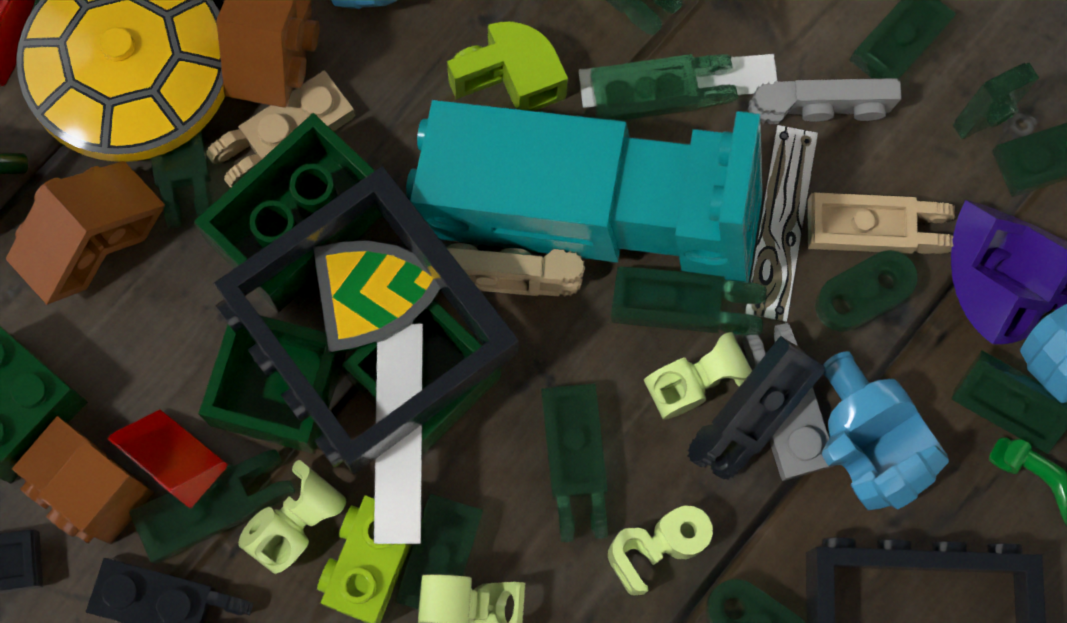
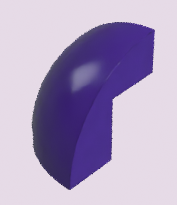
(1006, 272)

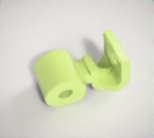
(683, 384)
(679, 534)
(278, 535)
(453, 601)

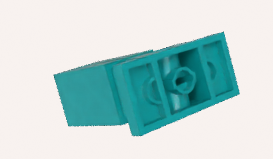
(589, 186)

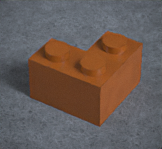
(265, 48)
(78, 225)
(80, 483)

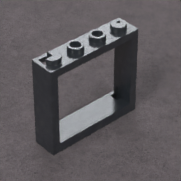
(383, 193)
(943, 557)

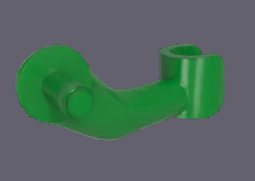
(1017, 453)

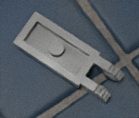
(823, 98)
(803, 434)

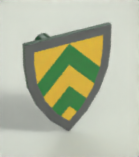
(370, 291)

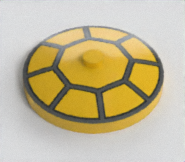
(121, 73)

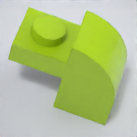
(516, 57)

